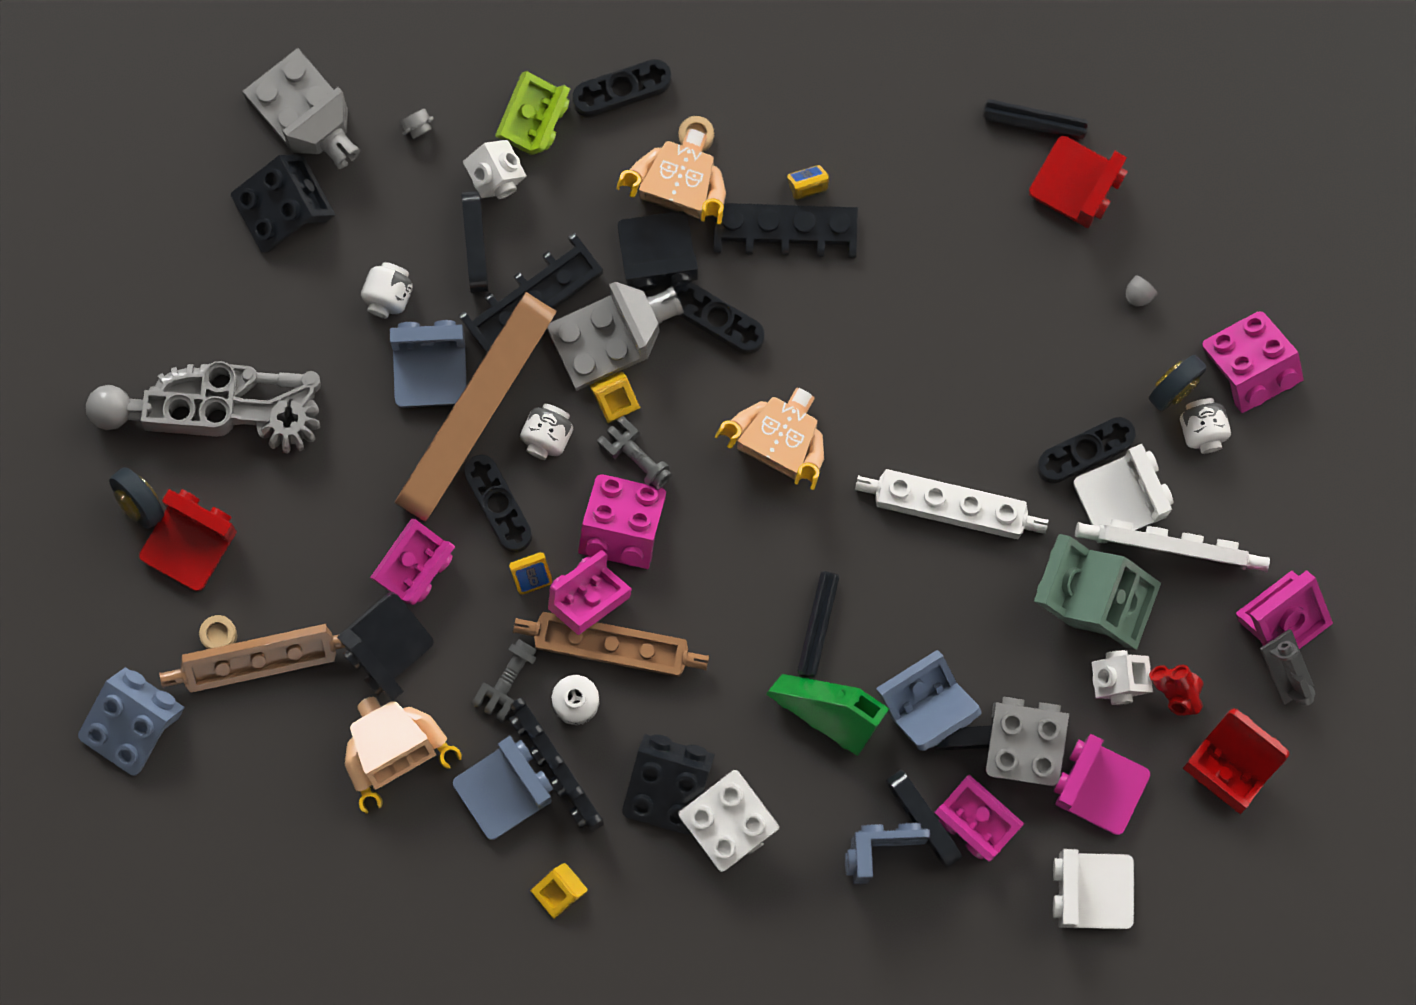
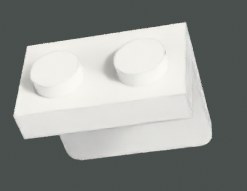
(1125, 491)
(1094, 890)

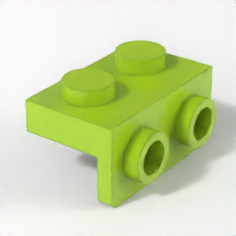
(533, 114)

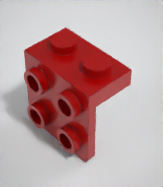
(1077, 181)
(188, 540)
(1236, 760)

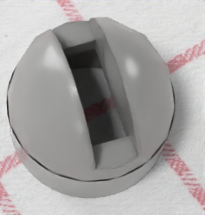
(1140, 292)

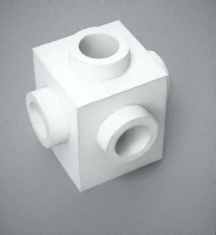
(495, 169)
(1121, 677)

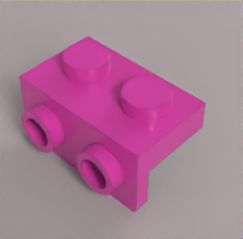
(413, 563)
(587, 593)
(978, 819)

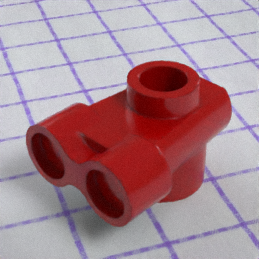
(1180, 688)

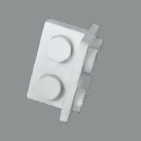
(729, 820)

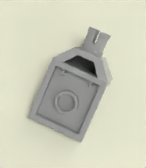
(303, 109)
(611, 332)

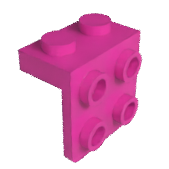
(1254, 360)
(622, 520)
(1101, 786)

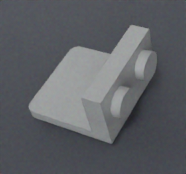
(1027, 742)

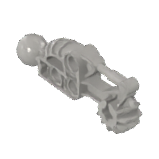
(191, 388)

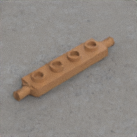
(613, 645)
(254, 659)

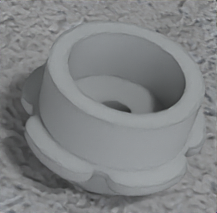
(417, 123)

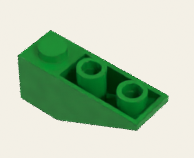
(834, 709)

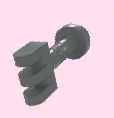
(656, 475)
(498, 694)

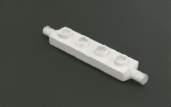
(951, 504)
(1158, 540)

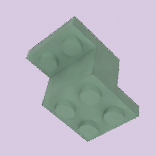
(1097, 591)

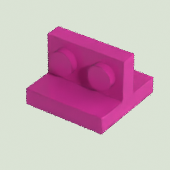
(1288, 604)

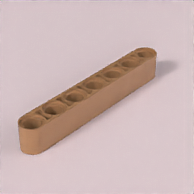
(475, 407)

